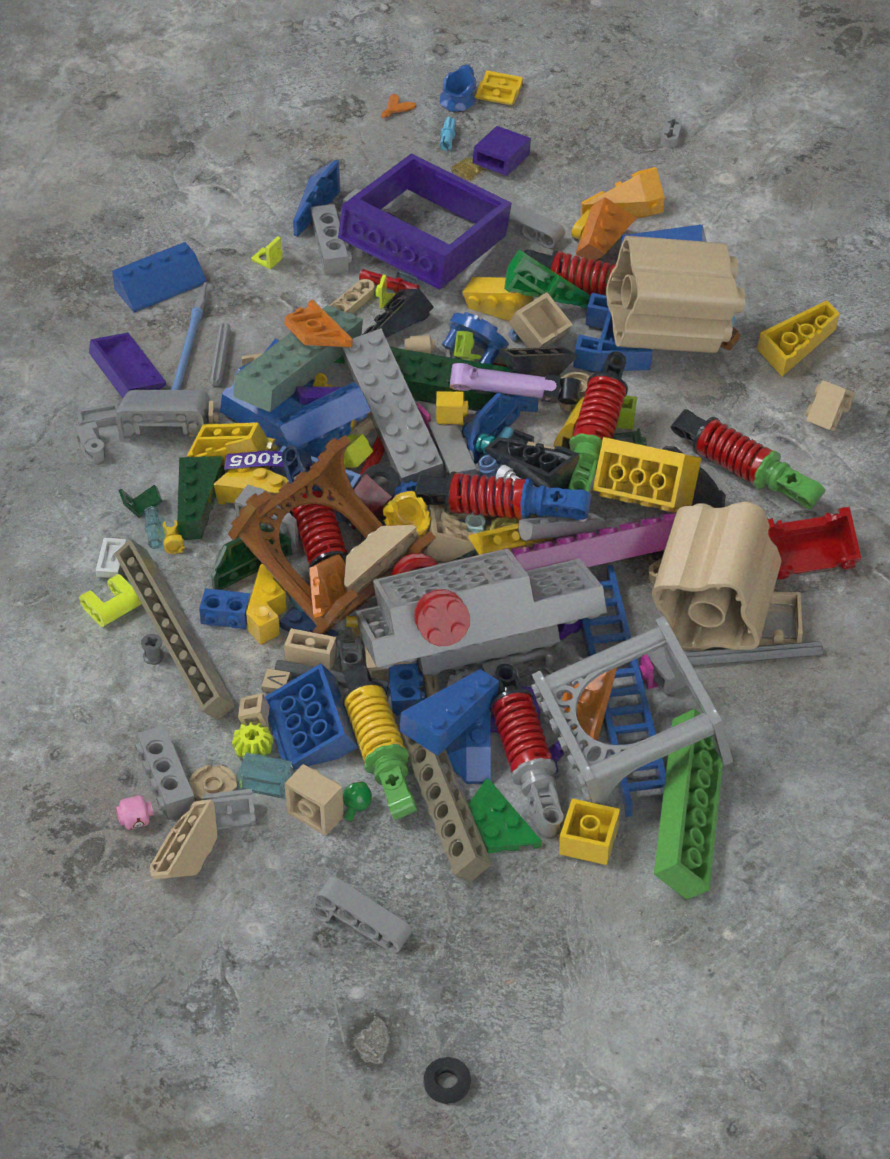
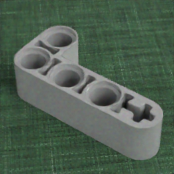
(361, 914)

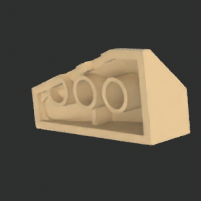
(450, 535)

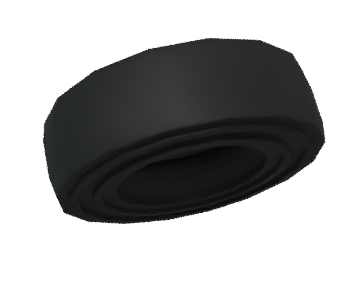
(386, 472)
(443, 1094)

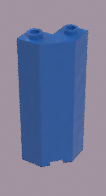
(247, 413)

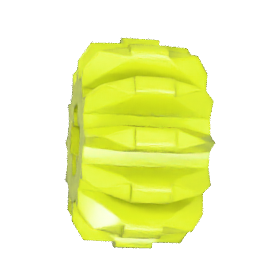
(252, 740)

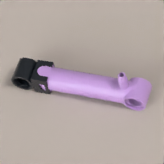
(548, 388)

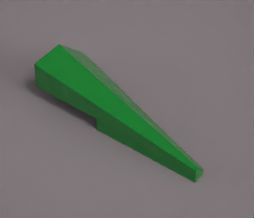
(533, 279)

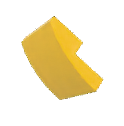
(499, 88)
(569, 426)

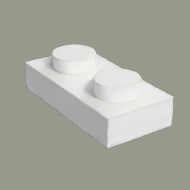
(107, 563)

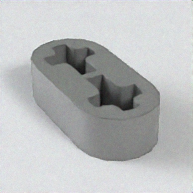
(668, 132)

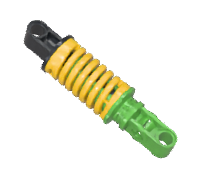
(378, 738)

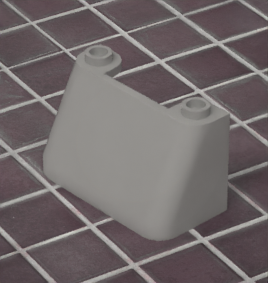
(162, 408)

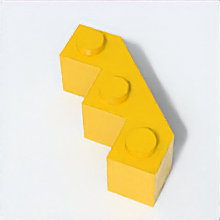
(451, 408)
(265, 605)

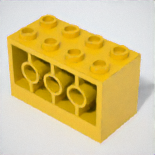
(646, 475)

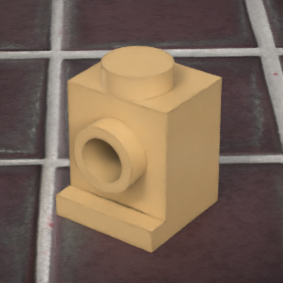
(254, 709)

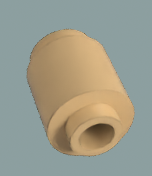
(420, 343)

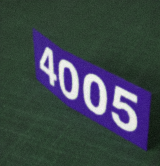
(254, 459)

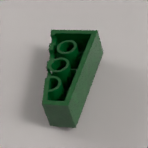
(197, 493)

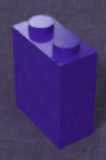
(501, 150)

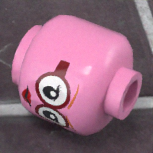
(134, 812)

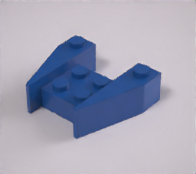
(593, 351)

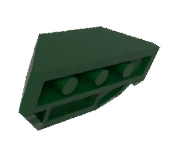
(237, 561)

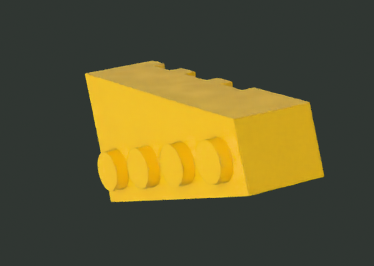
(797, 336)

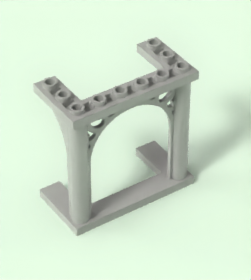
(602, 775)

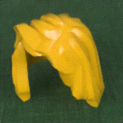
(408, 510)

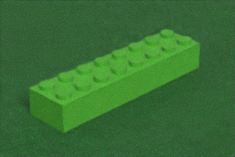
(689, 816)

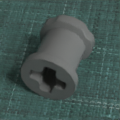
(152, 649)

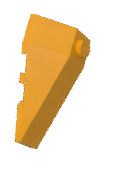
(639, 195)

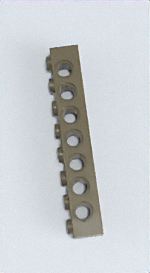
(449, 810)

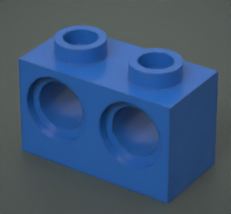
(224, 608)
(404, 687)

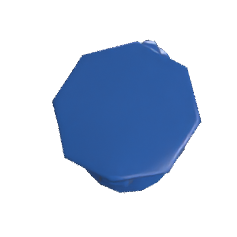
(459, 89)

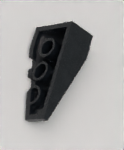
(402, 311)
(540, 464)

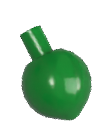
(356, 798)

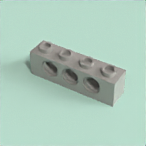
(331, 249)
(165, 771)

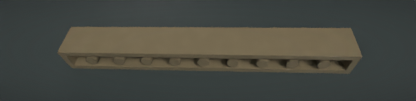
(174, 630)

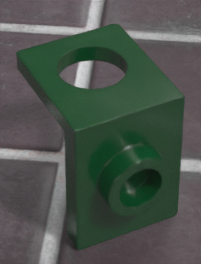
(148, 498)

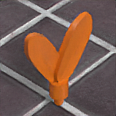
(394, 107)

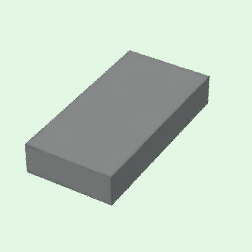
(102, 415)

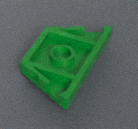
(499, 822)

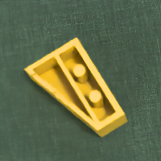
(490, 297)
(228, 439)

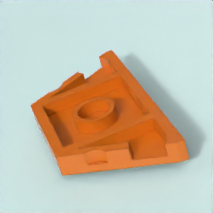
(316, 327)
(327, 584)
(593, 703)

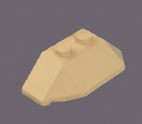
(377, 555)
(187, 843)

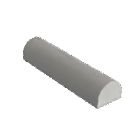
(558, 527)

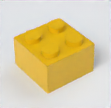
(589, 831)

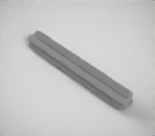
(220, 355)

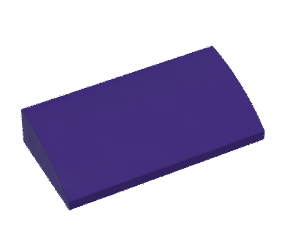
(125, 364)

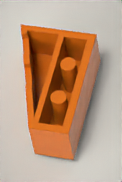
(603, 228)

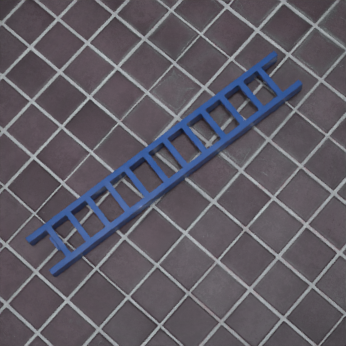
(637, 689)

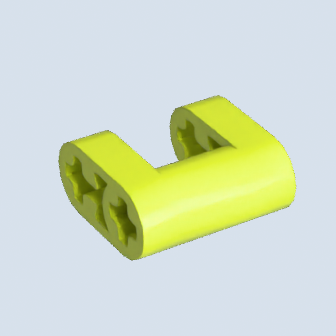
(123, 602)

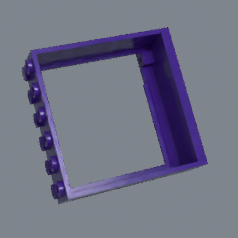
(410, 248)

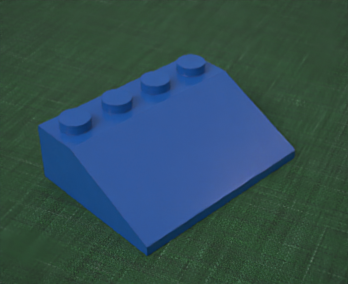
(311, 719)

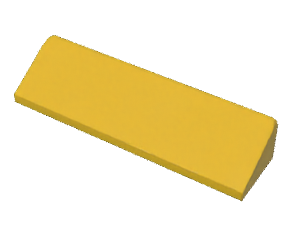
(499, 539)

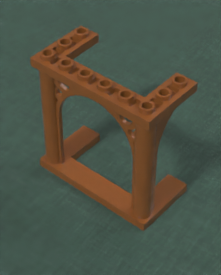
(332, 479)

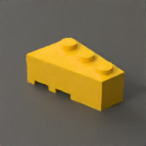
(235, 480)

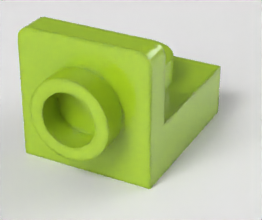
(463, 346)

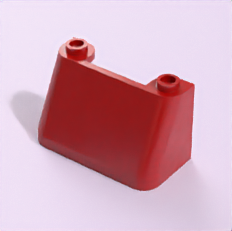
(816, 543)

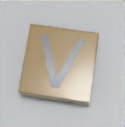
(275, 679)

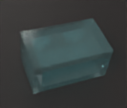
(264, 775)

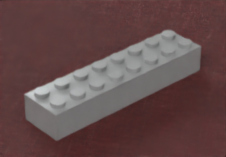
(392, 408)

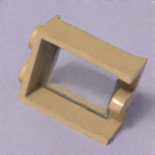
(783, 620)

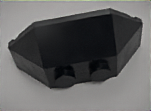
(537, 360)
(706, 489)

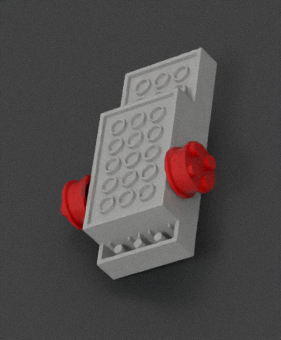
(473, 609)

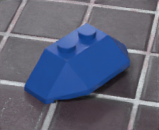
(495, 415)
(472, 751)

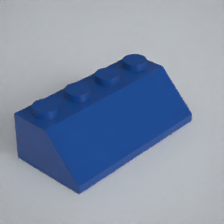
(158, 277)
(323, 415)

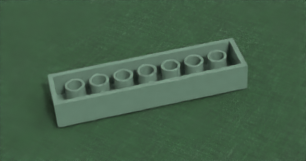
(290, 364)

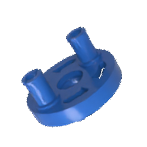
(484, 335)

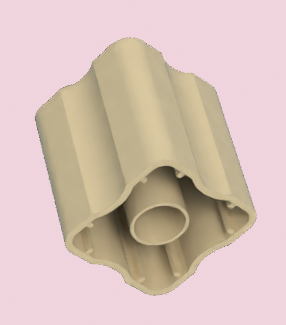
(673, 294)
(717, 576)

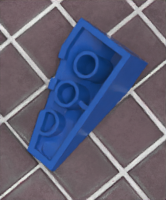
(320, 191)

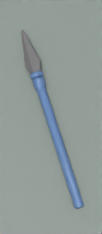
(196, 315)

